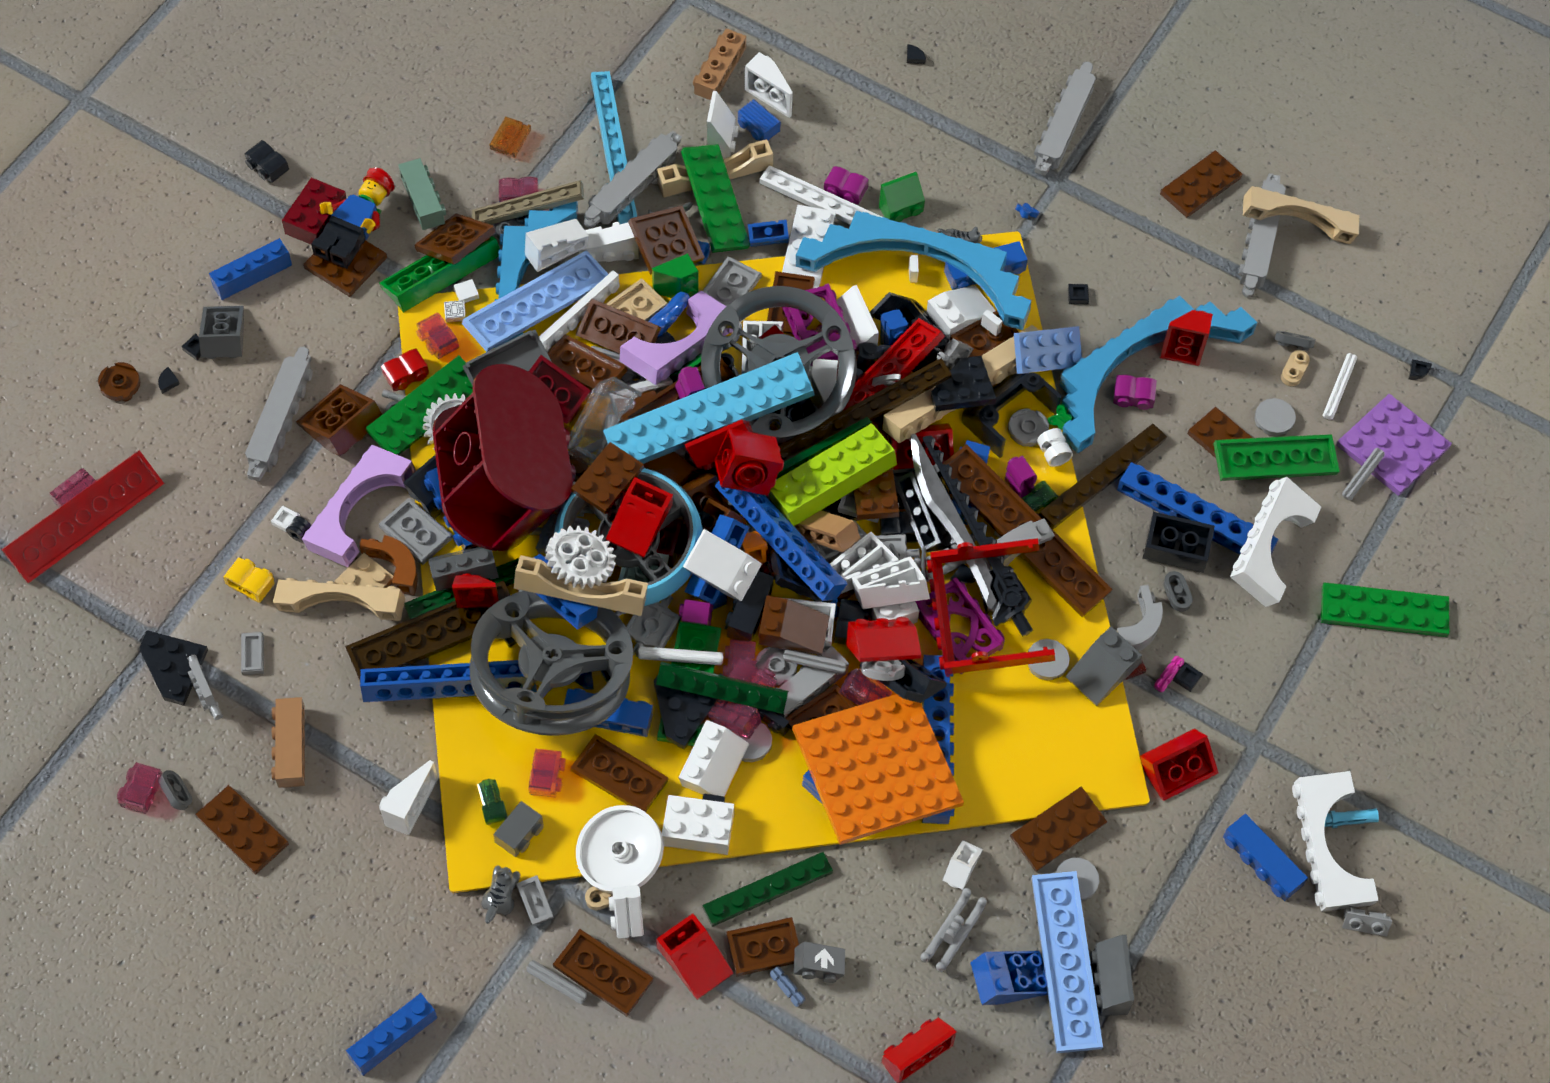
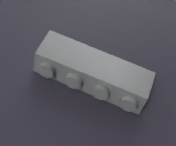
(810, 683)

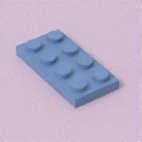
(1047, 349)

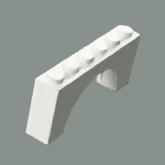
(1254, 566)
(1334, 886)

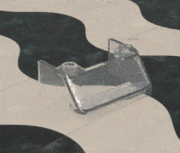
(603, 410)

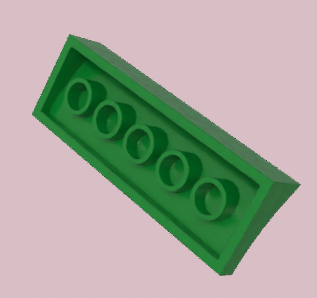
(432, 275)

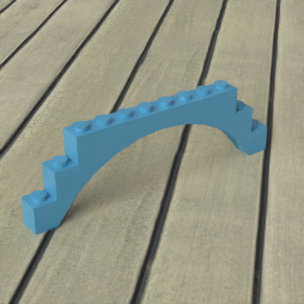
(875, 233)
(512, 255)
(1087, 376)

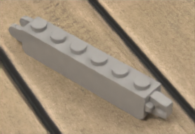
(1065, 120)
(632, 180)
(1260, 244)
(278, 414)

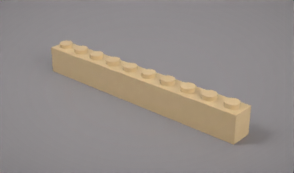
(920, 412)

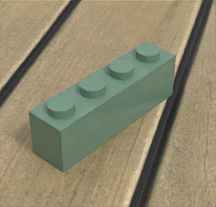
(422, 194)

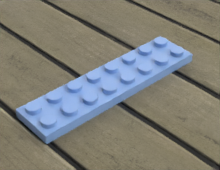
(534, 301)
(1066, 962)

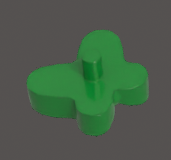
(1061, 417)

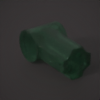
(1040, 496)
(493, 807)

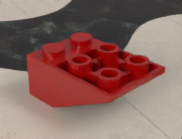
(639, 517)
(694, 956)

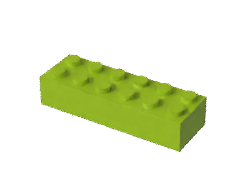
(832, 474)

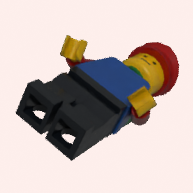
(353, 219)

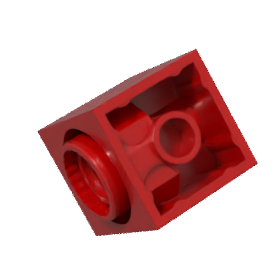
(748, 461)

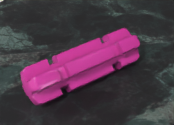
(1169, 673)

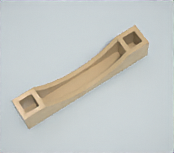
(749, 160)
(1337, 224)
(298, 595)
(622, 596)

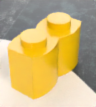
(249, 579)

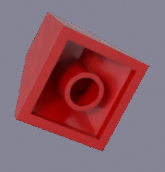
(474, 591)

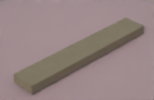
(536, 201)

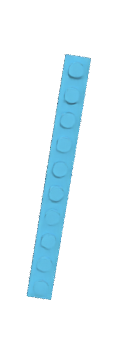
(611, 133)

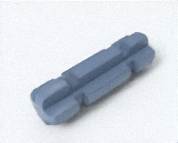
(787, 986)

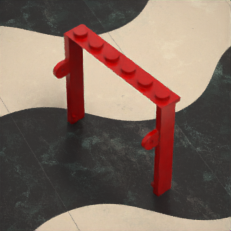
(979, 659)

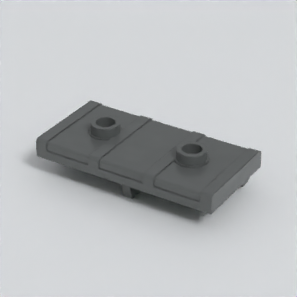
(519, 352)

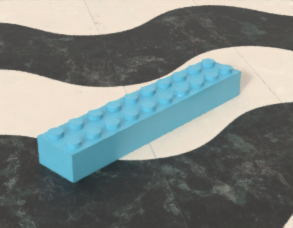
(712, 409)

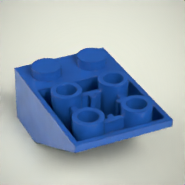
(1009, 976)

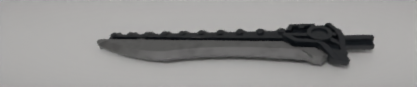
(1008, 588)

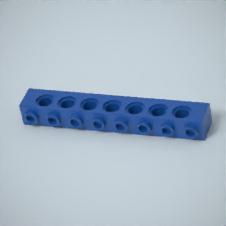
(1166, 504)
(787, 542)
(432, 681)
(940, 728)

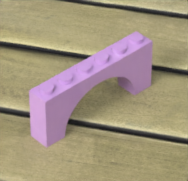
(659, 361)
(375, 470)

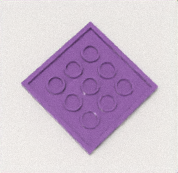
(1403, 436)

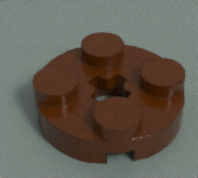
(123, 391)

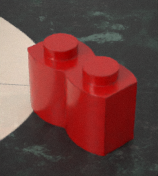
(405, 370)

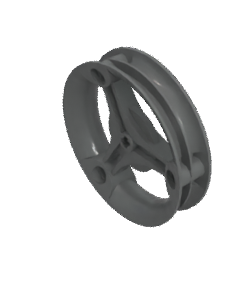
(780, 346)
(550, 663)

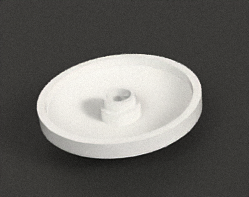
(619, 848)

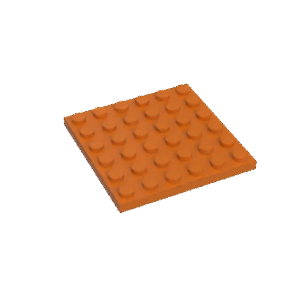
(877, 767)

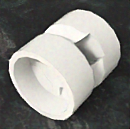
(1054, 447)

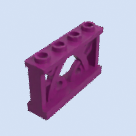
(799, 325)
(971, 611)

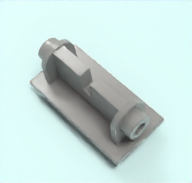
(1373, 923)

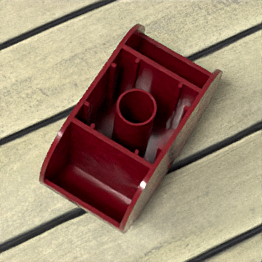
(502, 458)

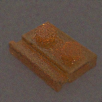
(510, 137)

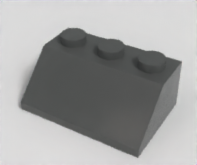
(471, 561)
(1113, 976)

